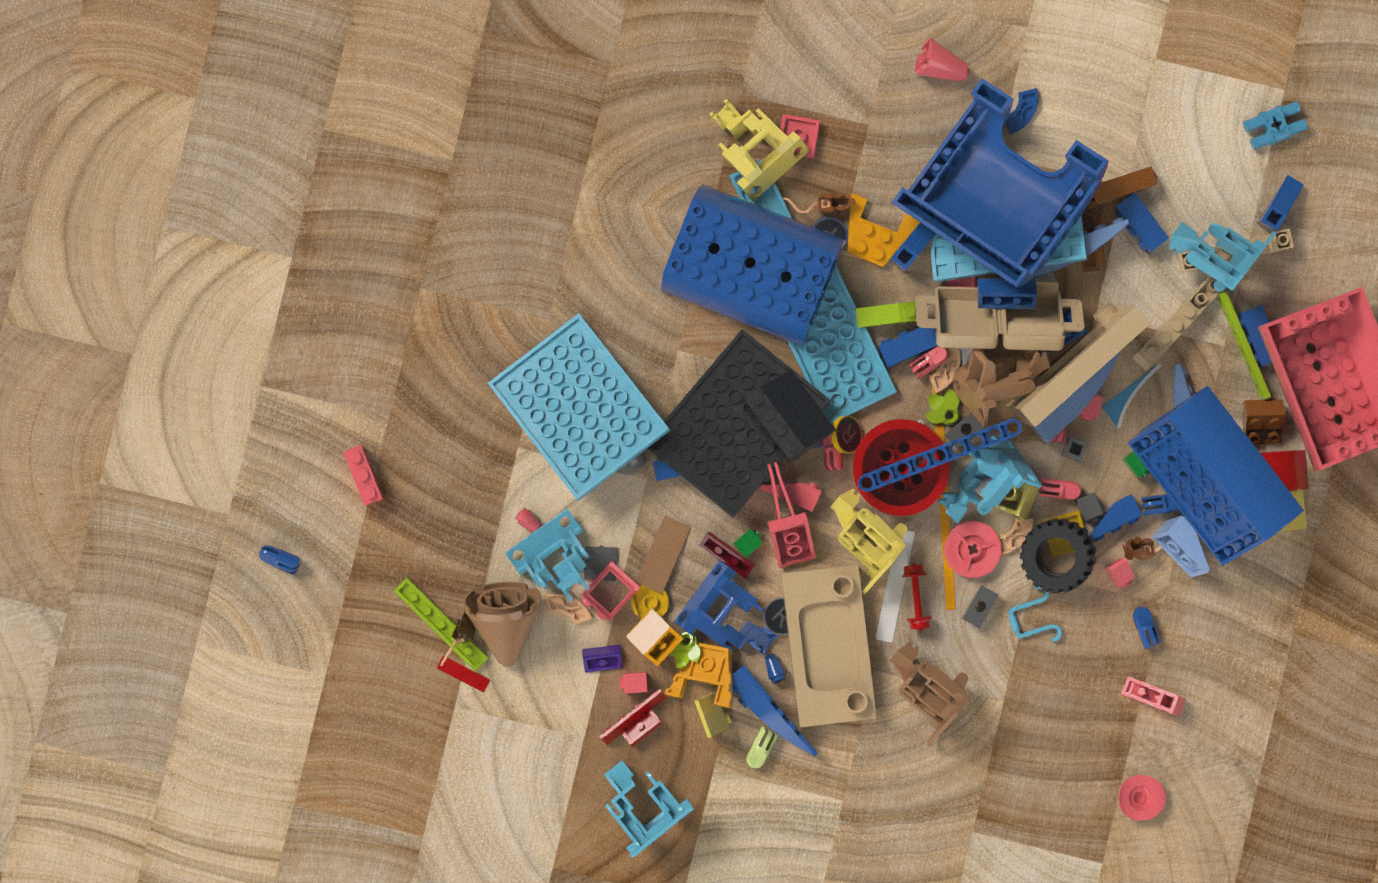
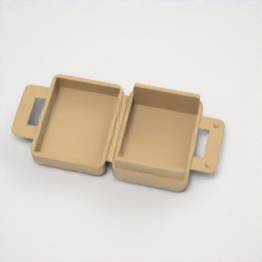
(964, 325)

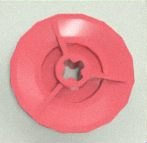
(987, 547)

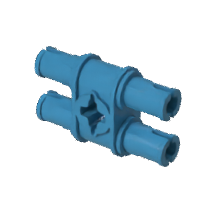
(1274, 135)

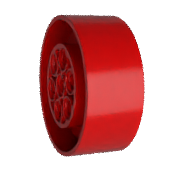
(1289, 467)
(913, 497)

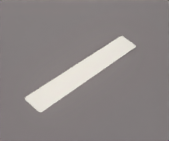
(894, 592)

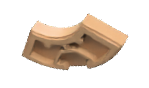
(944, 375)
(1016, 535)
(574, 610)

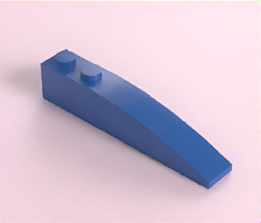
(766, 709)

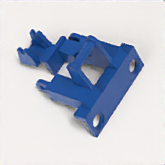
(703, 599)

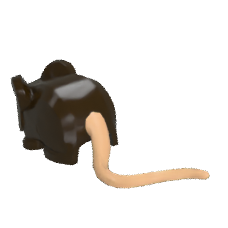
(462, 633)

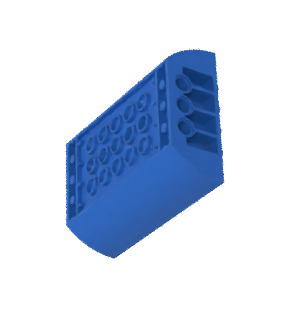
(1221, 471)

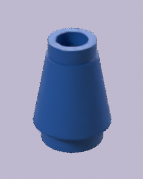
(775, 669)

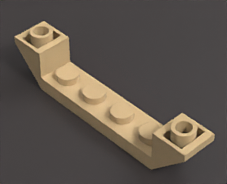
(1280, 242)

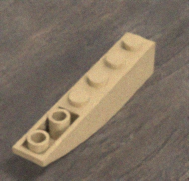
(1176, 324)

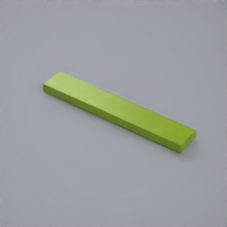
(1243, 345)
(439, 623)

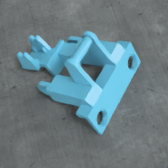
(1203, 256)
(1010, 473)
(542, 544)
(642, 834)

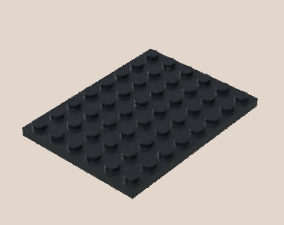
(713, 433)

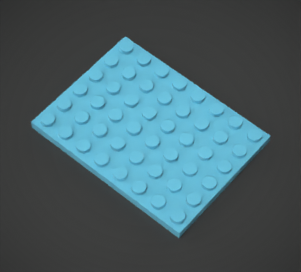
(578, 407)

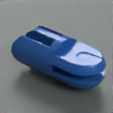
(1165, 504)
(279, 559)
(1146, 627)

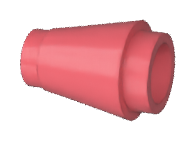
(528, 520)

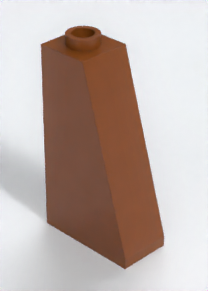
(1123, 186)

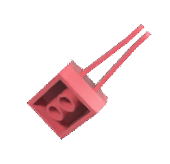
(790, 533)

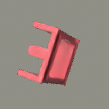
(588, 600)

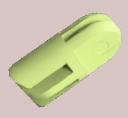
(761, 748)

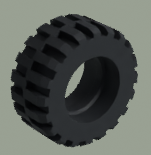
(1037, 570)

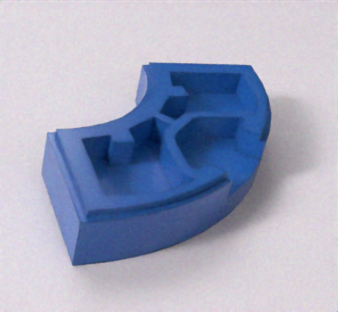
(1024, 111)

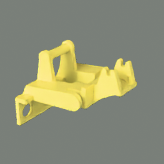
(771, 167)
(889, 541)

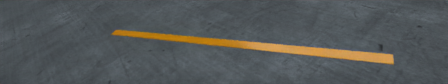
(945, 530)

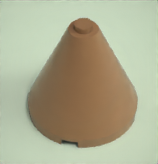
(503, 617)

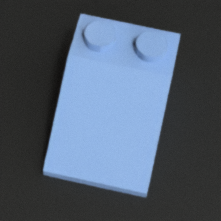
(1183, 546)

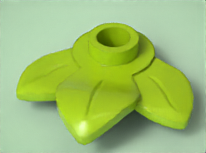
(941, 406)
(684, 653)

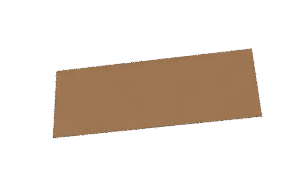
(663, 554)

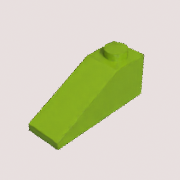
(886, 314)

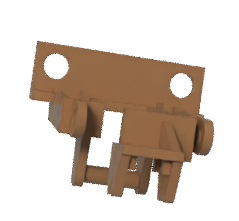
(983, 395)
(950, 692)

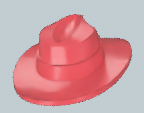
(1141, 797)

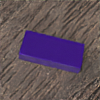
(602, 658)

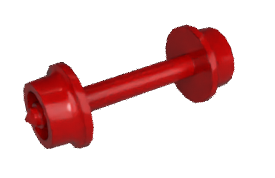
(919, 621)

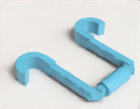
(1015, 626)

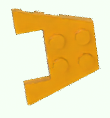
(871, 240)
(712, 668)

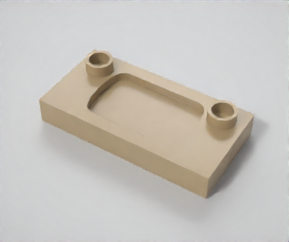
(1114, 330)
(828, 646)

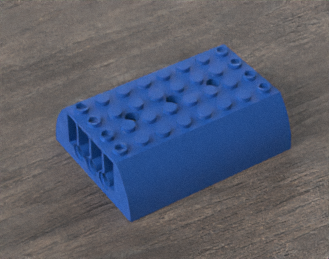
(756, 293)

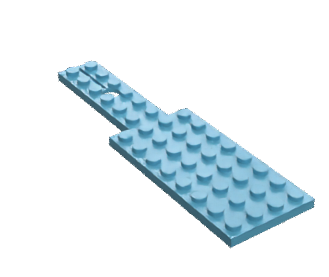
(836, 354)

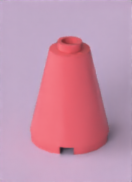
(940, 63)

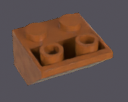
(1263, 421)

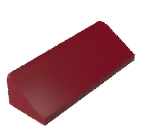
(727, 554)

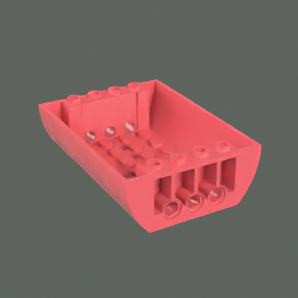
(1347, 351)

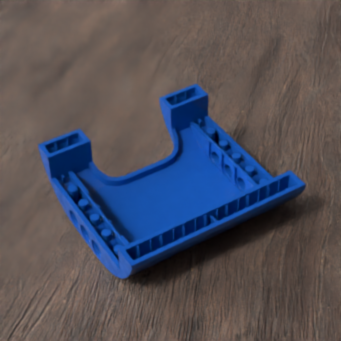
(996, 200)

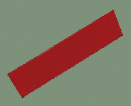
(463, 674)

